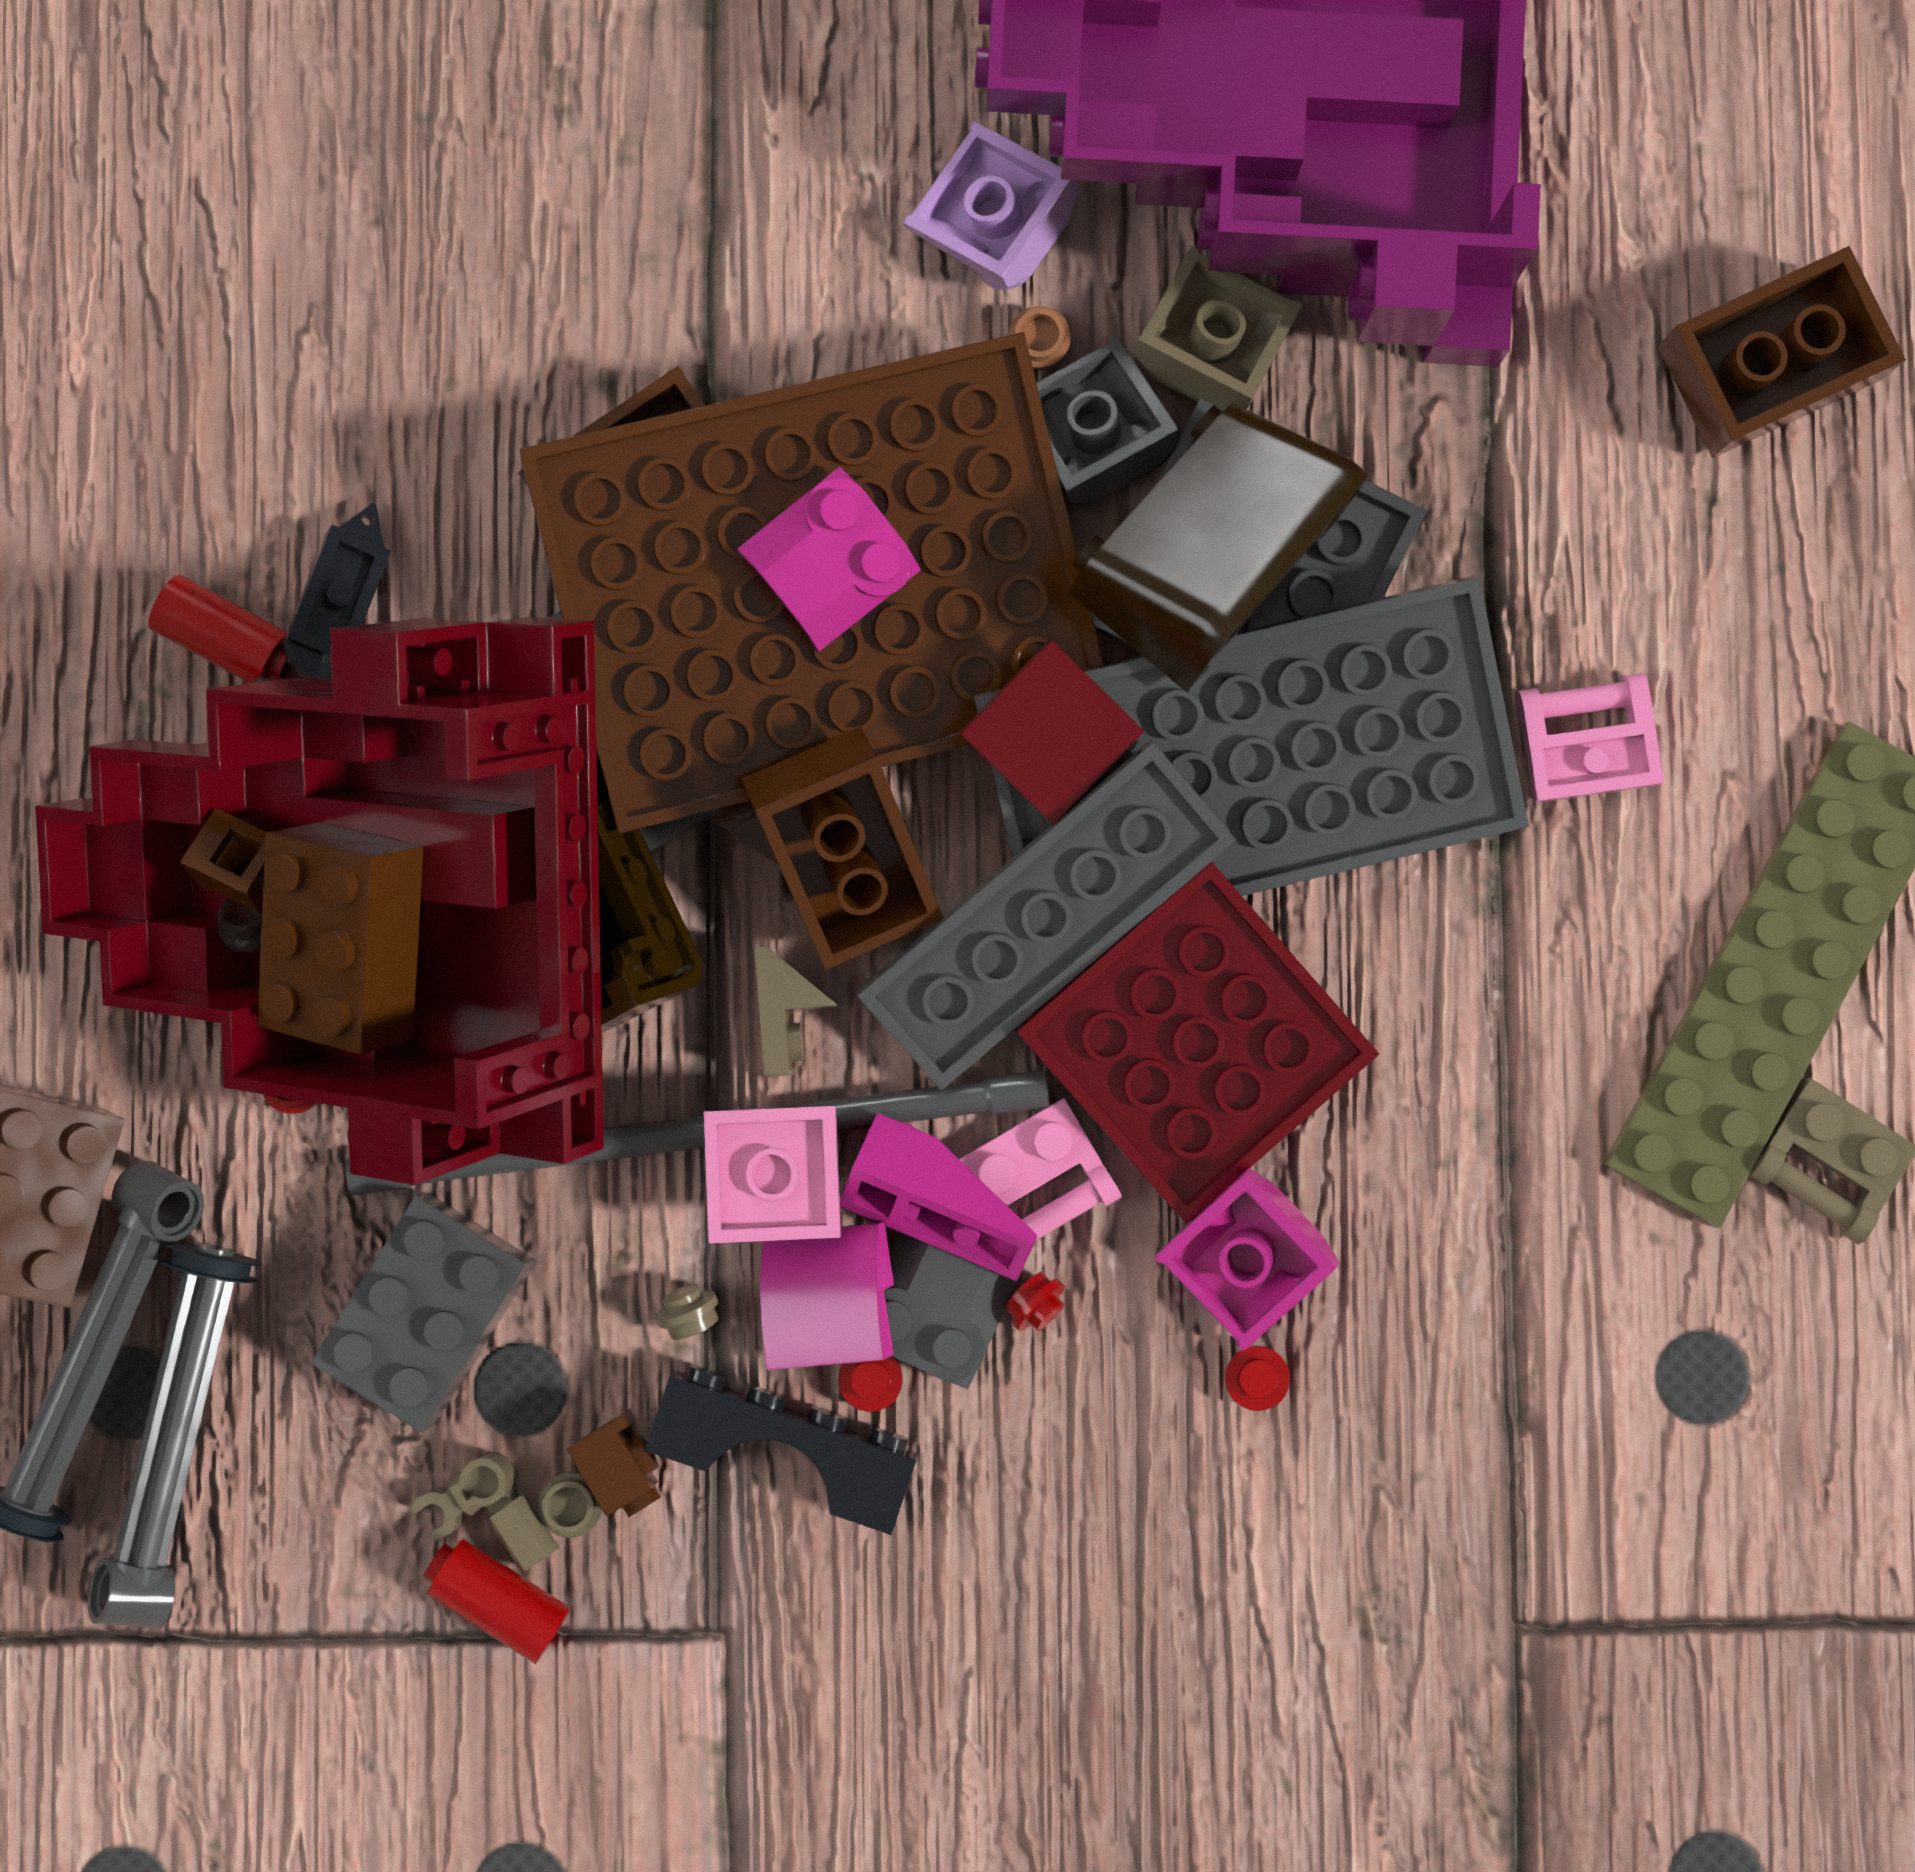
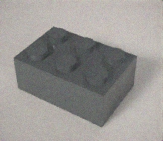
(423, 1312)

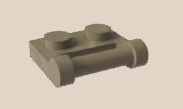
(1846, 1144)

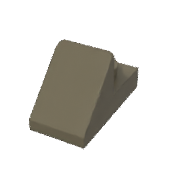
(781, 992)

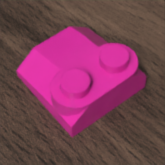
(830, 557)
(1249, 1257)

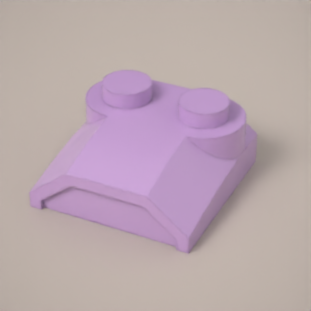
(995, 208)

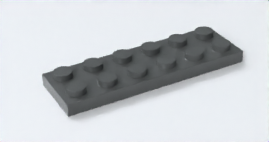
(1046, 915)

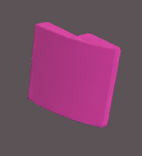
(826, 1299)

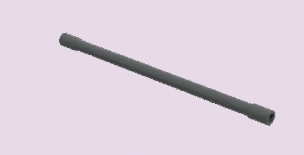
(993, 1095)

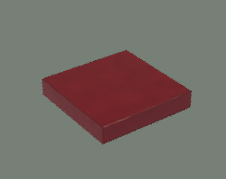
(1051, 731)

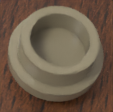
(687, 1312)
(568, 1505)

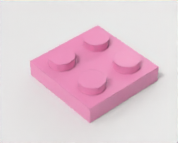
(772, 1174)

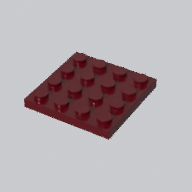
(1197, 1042)

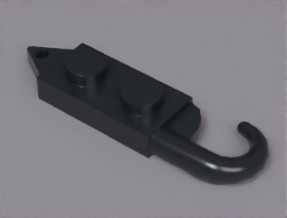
(335, 592)

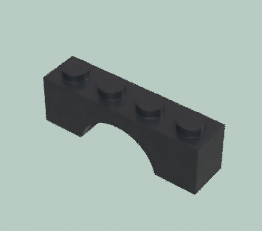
(861, 1472)

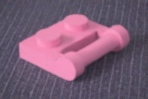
(1592, 758)
(1038, 1153)

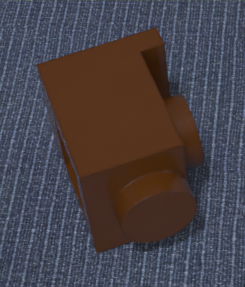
(229, 859)
(617, 1466)

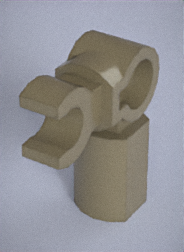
(490, 1484)

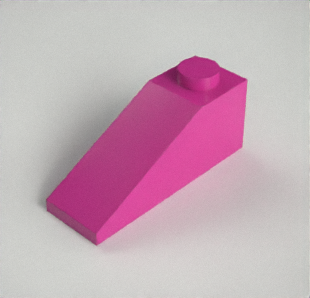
(935, 1198)

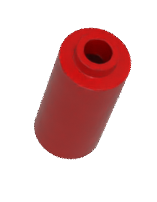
(219, 631)
(495, 1599)

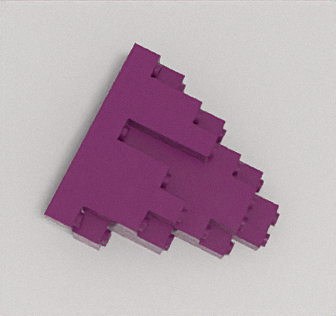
(1318, 135)

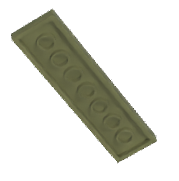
(1775, 981)

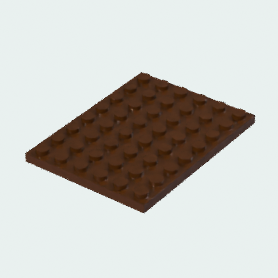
(699, 654)

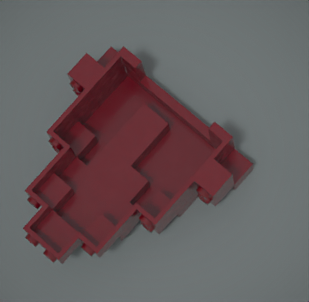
(420, 737)

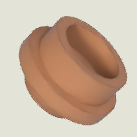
(1045, 334)

